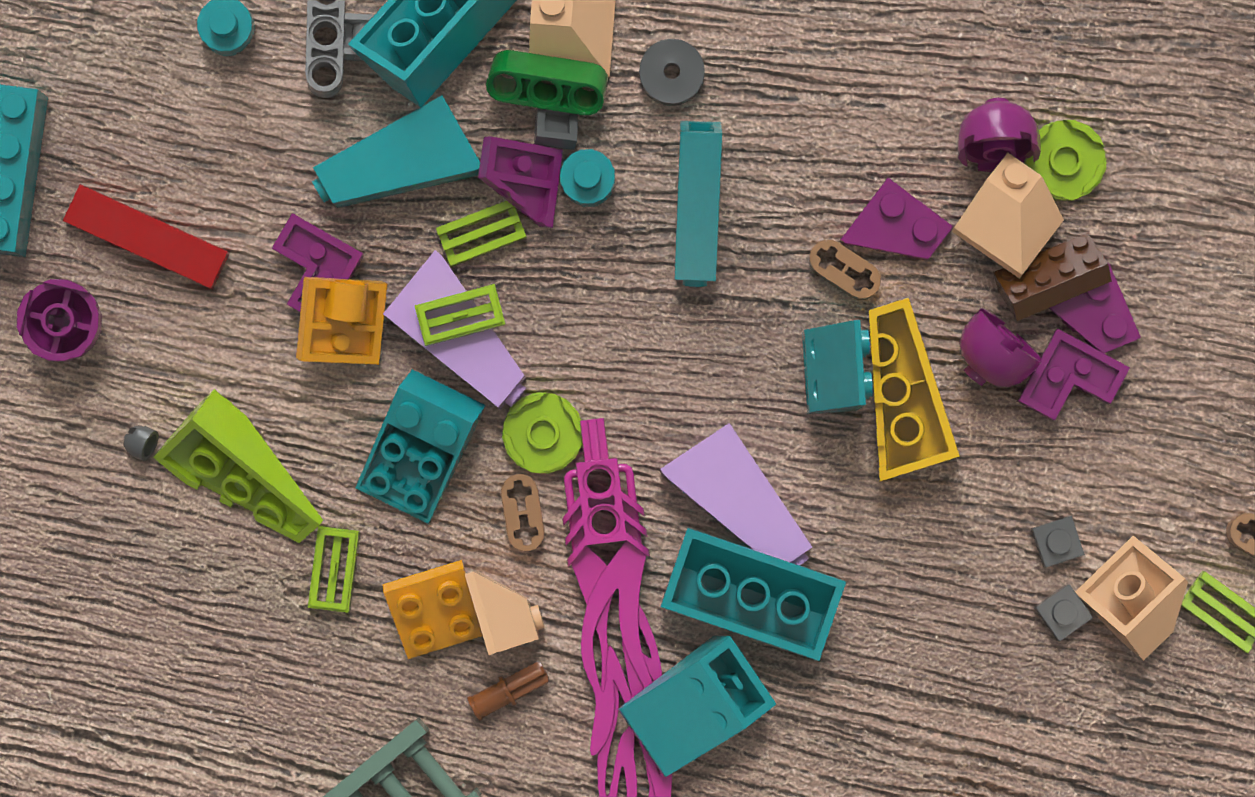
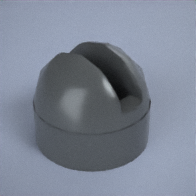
(141, 442)

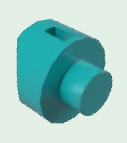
(225, 26)
(587, 177)

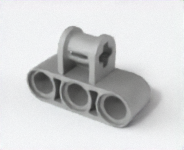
(333, 55)

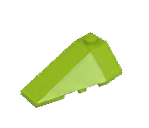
(230, 457)

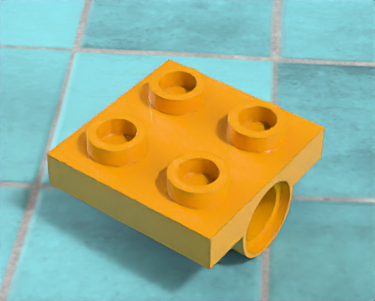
(341, 320)
(432, 609)

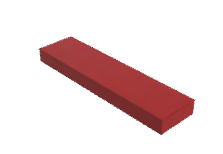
(146, 236)

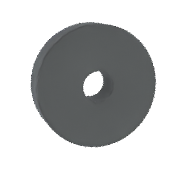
(671, 53)

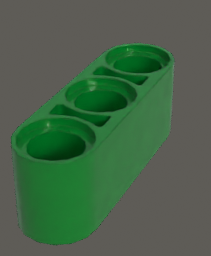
(529, 90)

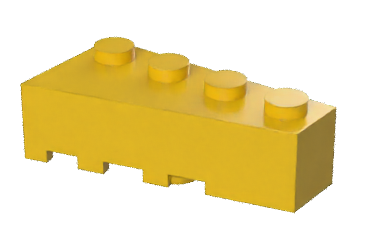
(908, 404)

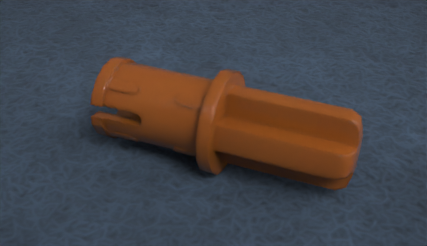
(508, 690)

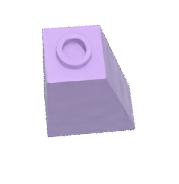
(475, 357)
(736, 493)

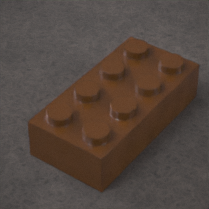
(1054, 277)

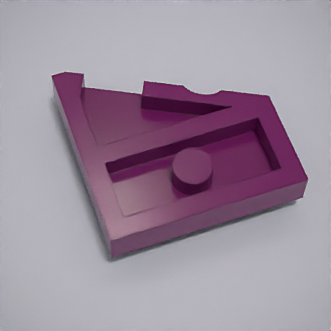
(523, 176)
(897, 224)
(1100, 317)

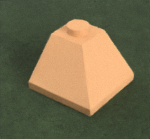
(573, 30)
(1011, 216)
(1136, 597)
(503, 614)

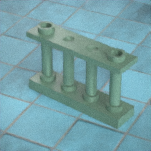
(380, 770)

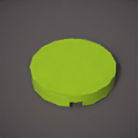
(1069, 159)
(542, 433)

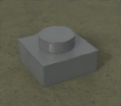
(555, 129)
(1057, 541)
(1063, 612)

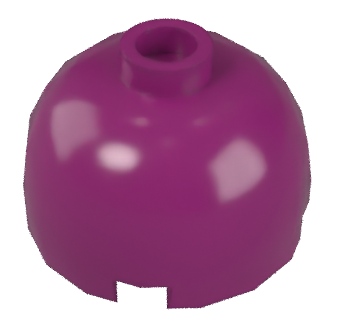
(996, 130)
(59, 320)
(996, 352)

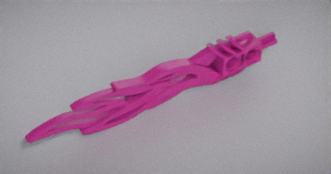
(598, 585)

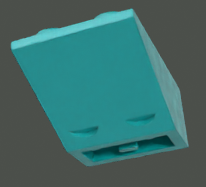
(835, 367)
(419, 445)
(697, 704)

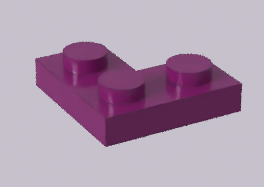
(317, 252)
(1068, 364)

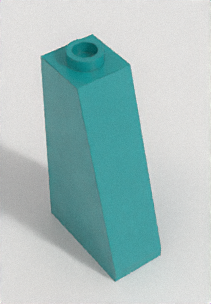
(402, 157)
(698, 202)

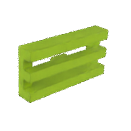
(476, 217)
(494, 306)
(338, 534)
(1195, 590)

